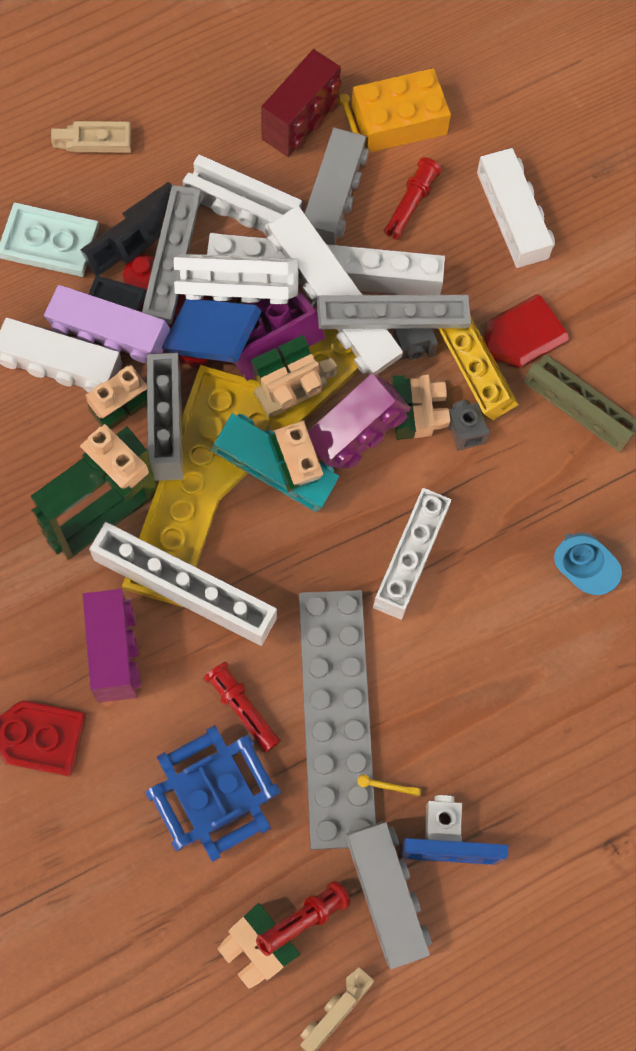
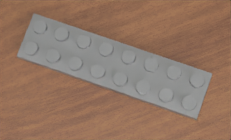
(335, 716)

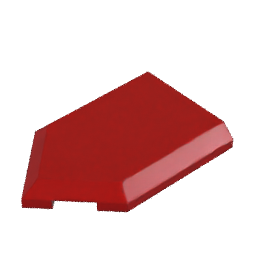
(524, 333)
(41, 737)

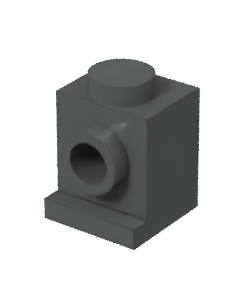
(416, 342)
(464, 433)

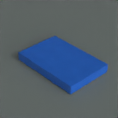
(212, 329)
(453, 851)

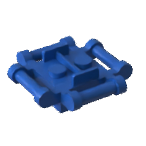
(213, 793)

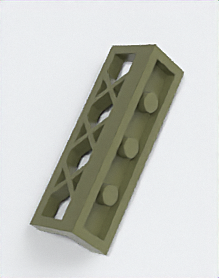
(578, 406)

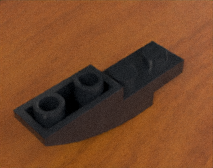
(132, 235)

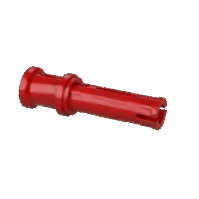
(417, 188)
(234, 695)
(314, 911)

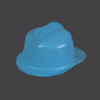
(588, 563)

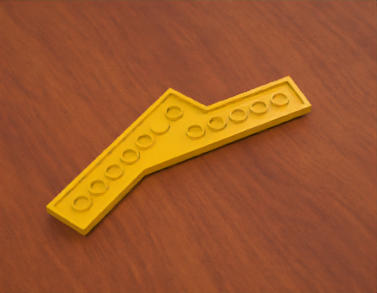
(186, 506)

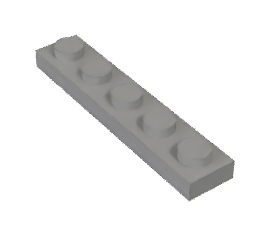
(173, 242)
(393, 311)

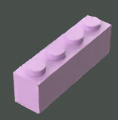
(106, 323)

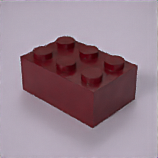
(301, 103)

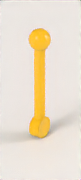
(344, 101)
(364, 780)

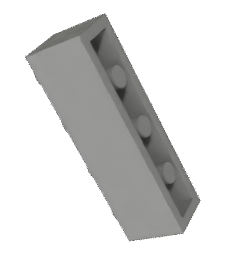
(335, 183)
(164, 416)
(387, 894)

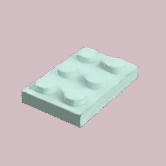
(47, 239)

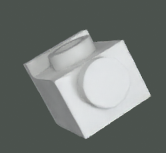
(434, 828)

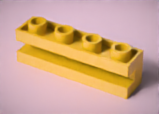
(480, 370)

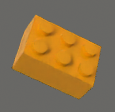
(400, 110)

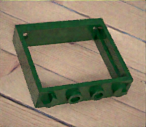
(73, 487)

